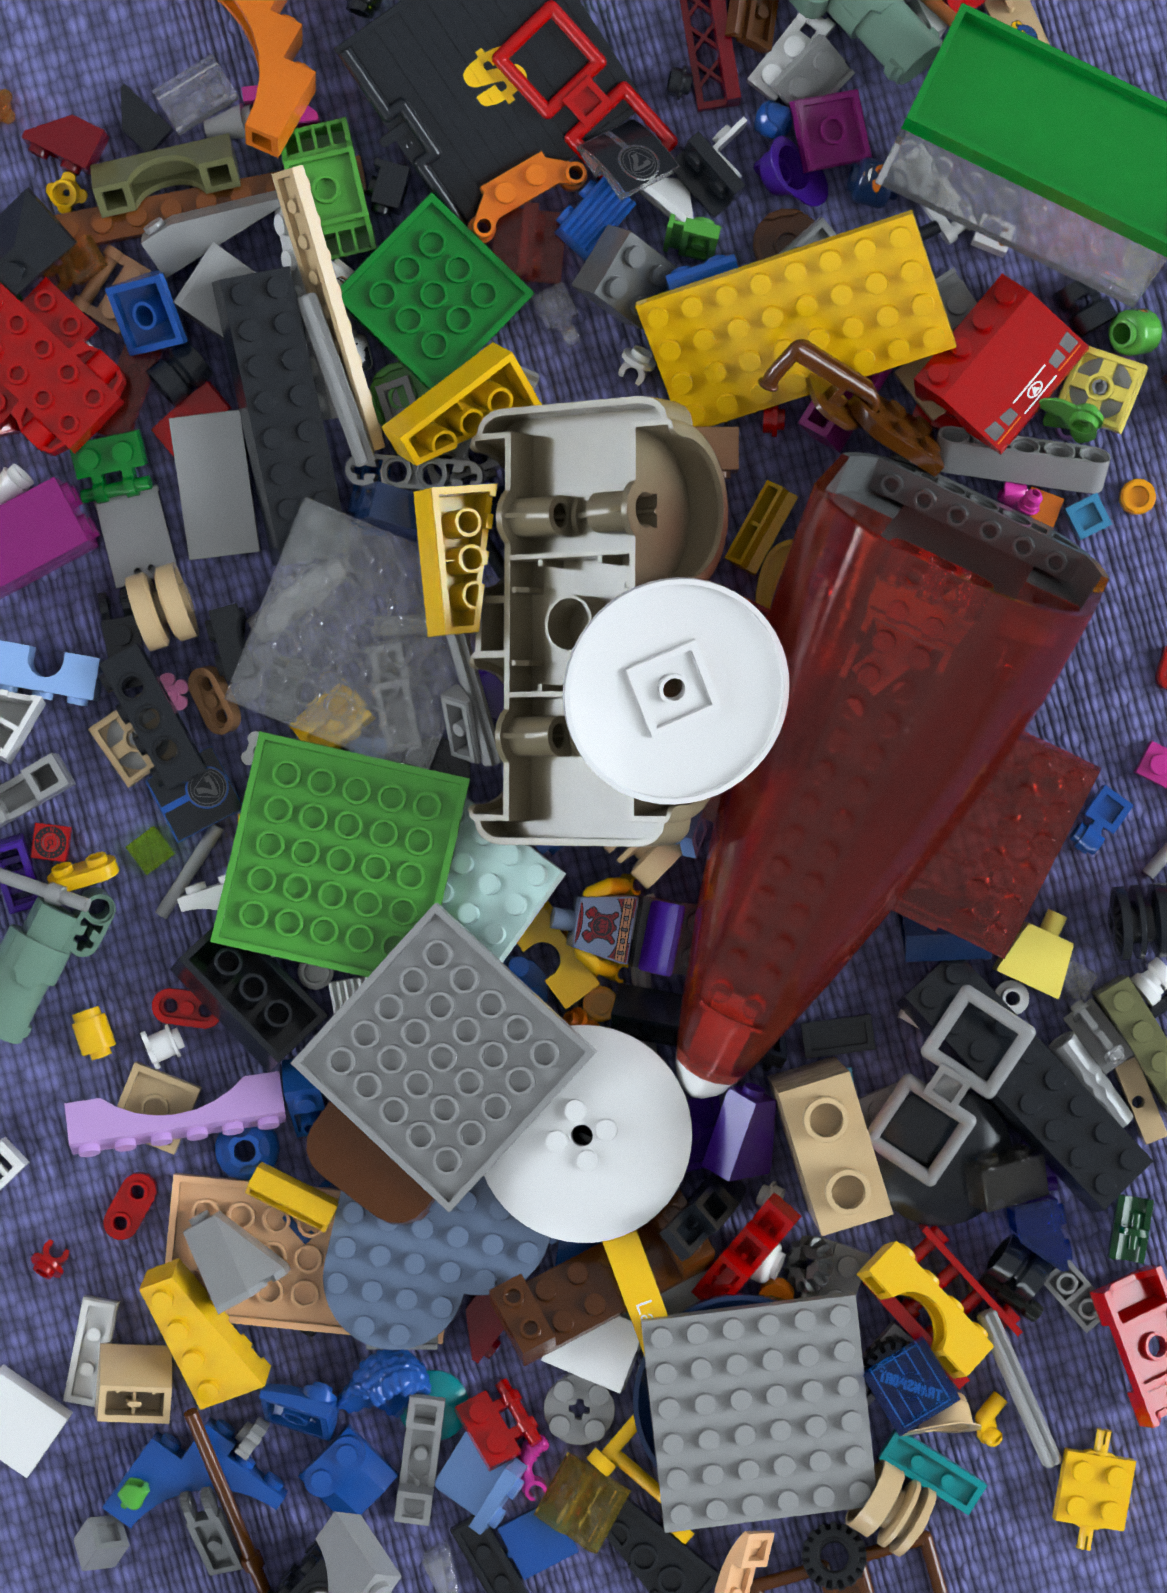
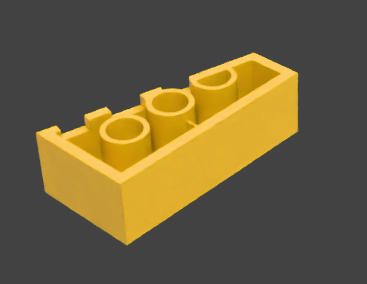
(458, 404)
(453, 554)
(203, 1343)

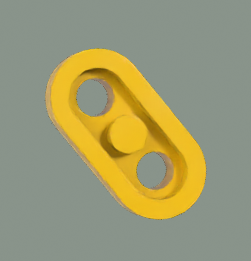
(93, 870)

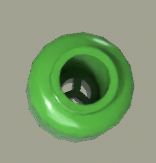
(1135, 332)

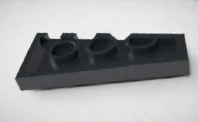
(657, 1556)

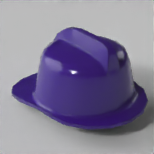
(784, 176)

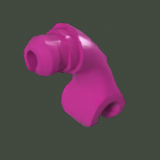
(1020, 498)
(528, 1457)

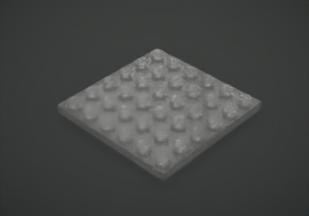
(348, 642)

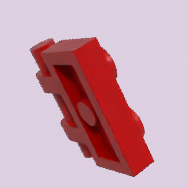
(488, 1430)

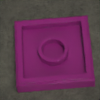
(830, 130)

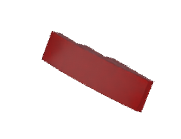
(748, 1249)

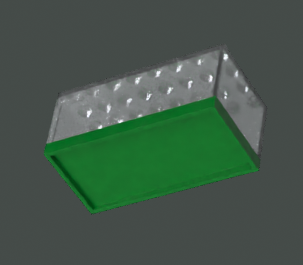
(1039, 155)

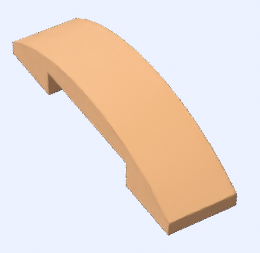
(746, 1554)

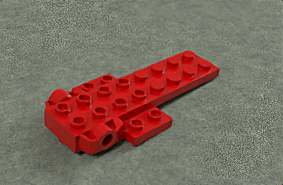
(50, 375)

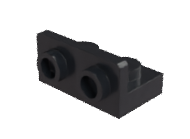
(708, 176)

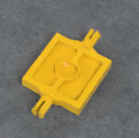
(1094, 1489)

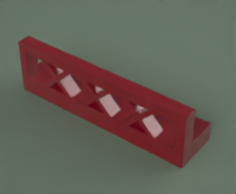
(725, 54)

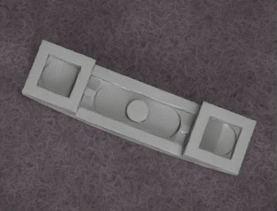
(419, 1459)

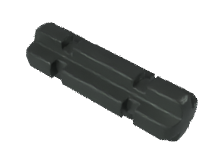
(1030, 1309)

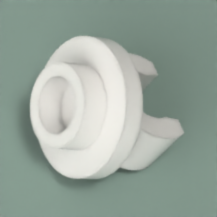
(639, 359)

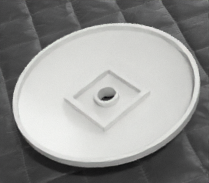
(718, 722)
(628, 1167)

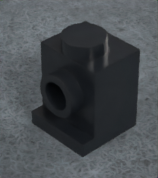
(388, 188)

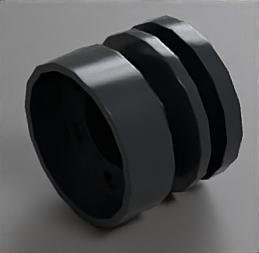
(1138, 921)

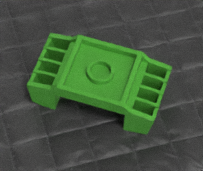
(335, 184)

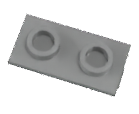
(1098, 1035)

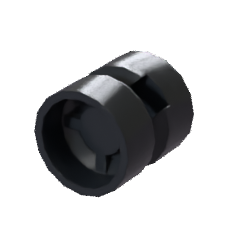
(1090, 316)
(179, 373)
(1015, 1265)

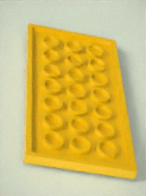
(853, 295)

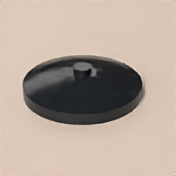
(921, 1133)

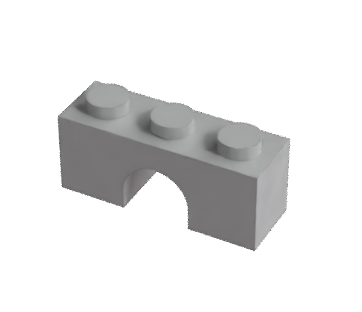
(33, 787)

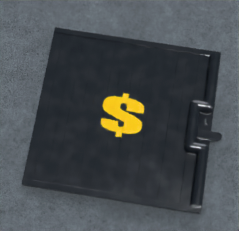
(450, 106)

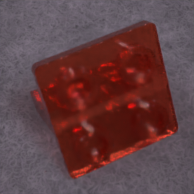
(528, 244)

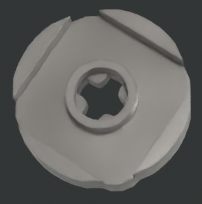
(563, 1421)

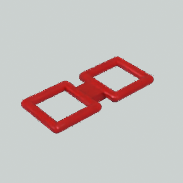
(581, 92)

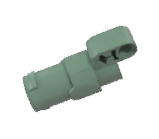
(886, 29)
(37, 953)

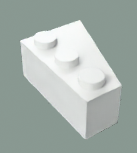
(17, 718)

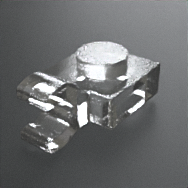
(557, 310)

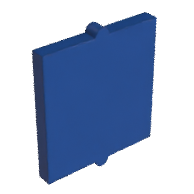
(534, 1544)

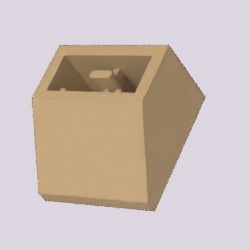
(134, 1383)

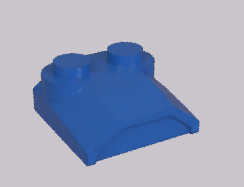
(302, 1409)
(348, 1473)

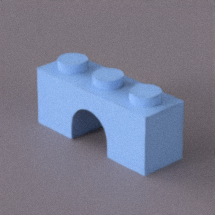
(76, 678)

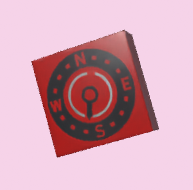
(51, 842)

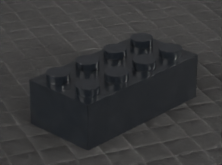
(249, 998)

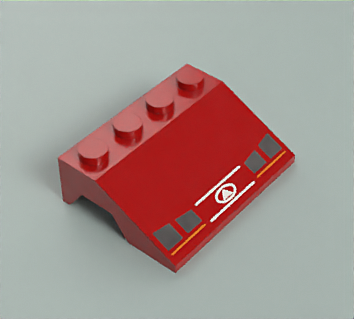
(1003, 364)

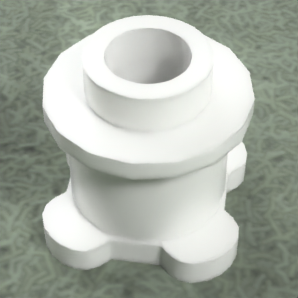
(163, 1044)

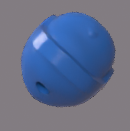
(773, 120)

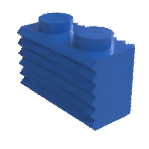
(586, 222)

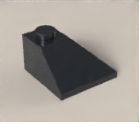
(29, 242)

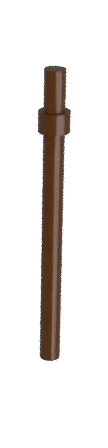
(251, 1558)

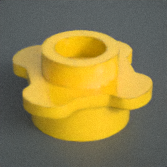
(56, 189)

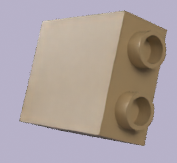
(830, 1145)

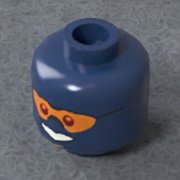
(863, 186)

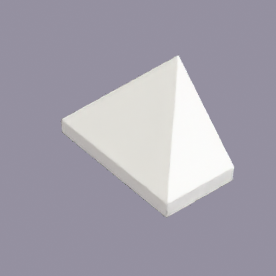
(670, 198)

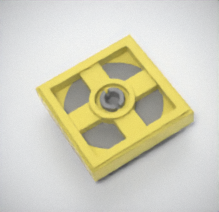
(1107, 383)

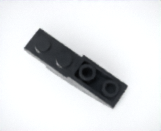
(703, 1214)

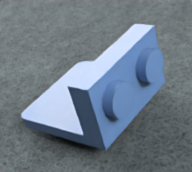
(475, 1488)

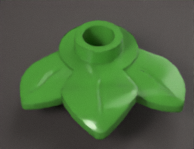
(1080, 419)

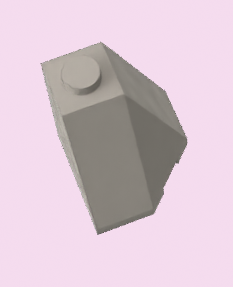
(231, 1259)

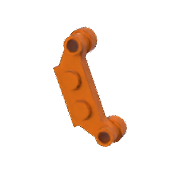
(521, 186)

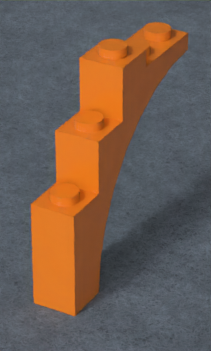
(283, 85)

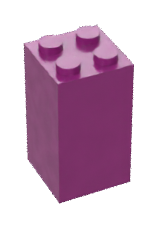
(42, 533)

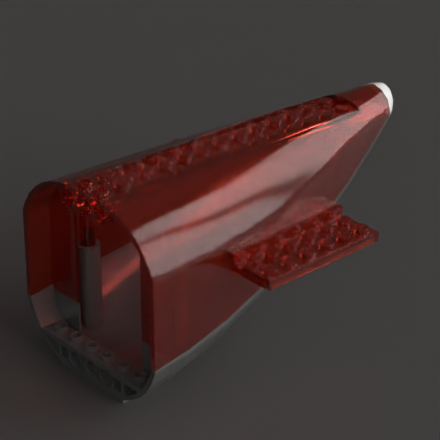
(903, 765)

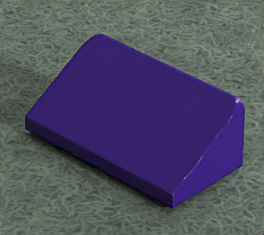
(661, 938)

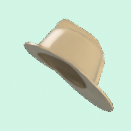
(953, 1419)

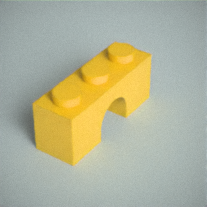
(571, 978)

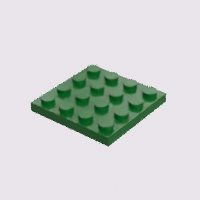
(433, 293)

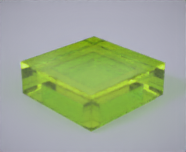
(150, 850)

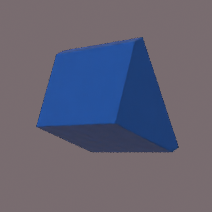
(146, 313)

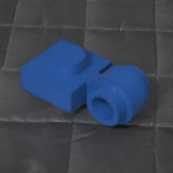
(1107, 812)

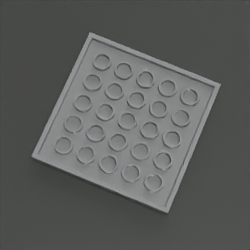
(443, 1057)
(759, 1411)

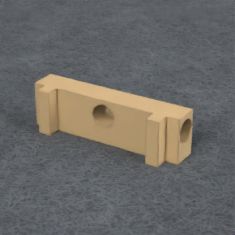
(1146, 1116)

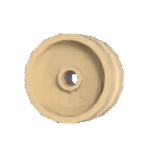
(158, 608)

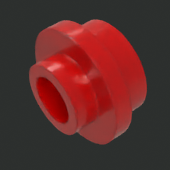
(773, 420)

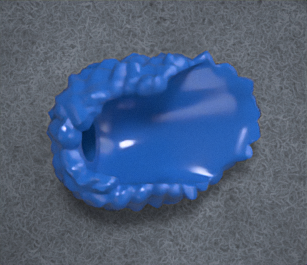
(385, 1382)

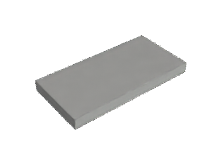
(214, 484)

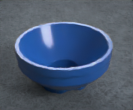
(266, 1150)

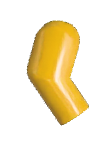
(987, 1419)

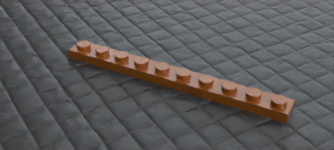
(131, 224)

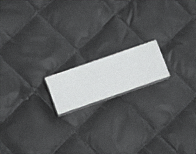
(94, 1327)

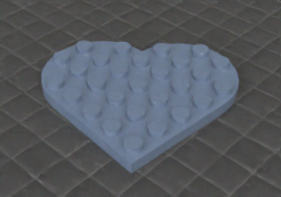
(409, 1280)

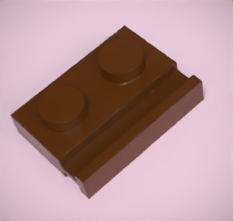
(752, 23)

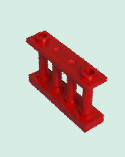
(908, 1310)

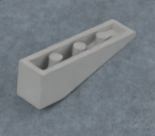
(189, 234)

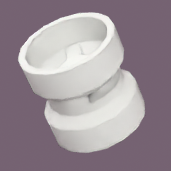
(1151, 982)

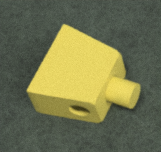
(1039, 955)

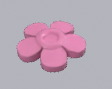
(175, 689)

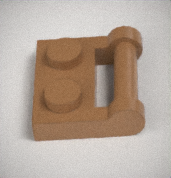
(104, 312)

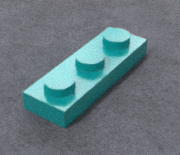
(933, 1471)

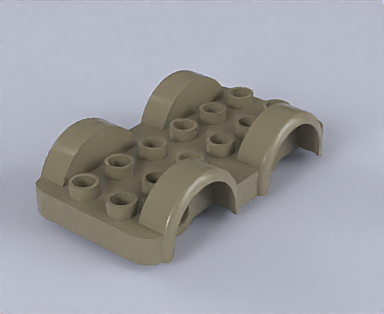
(587, 511)

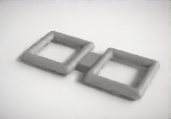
(950, 1084)

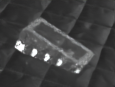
(440, 1568)

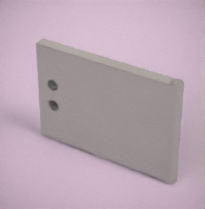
(135, 534)

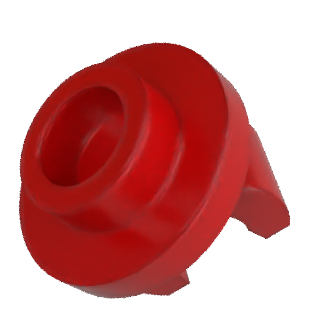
(46, 1265)

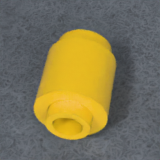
(93, 1033)

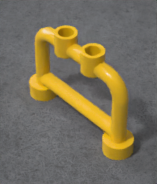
(612, 1457)

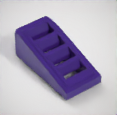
(17, 841)

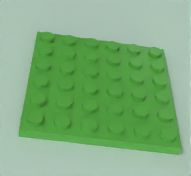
(336, 854)

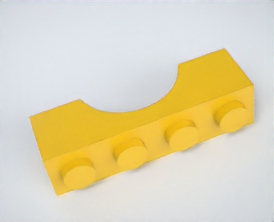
(956, 1339)

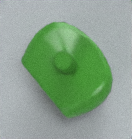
(133, 1493)

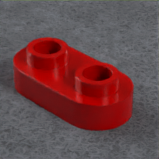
(187, 1012)
(129, 1206)

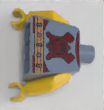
(601, 925)

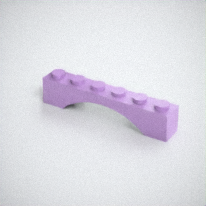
(102, 1126)

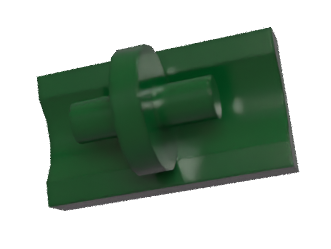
(1130, 1228)

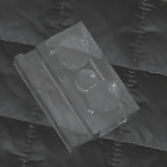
(195, 94)

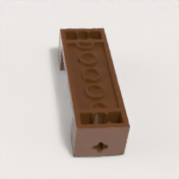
(584, 1290)

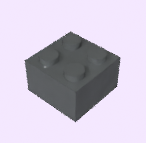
(621, 273)

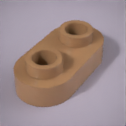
(211, 700)

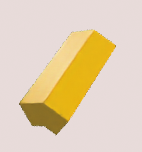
(761, 527)
(292, 1196)

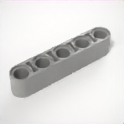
(1025, 461)

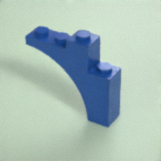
(174, 1470)

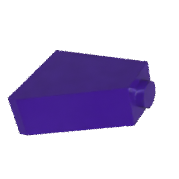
(743, 1134)

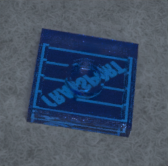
(911, 1386)

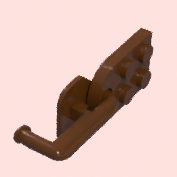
(866, 409)

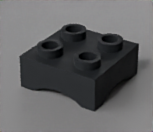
(228, 631)

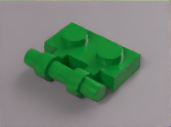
(108, 455)

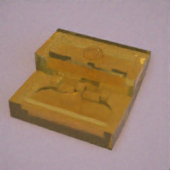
(582, 1502)

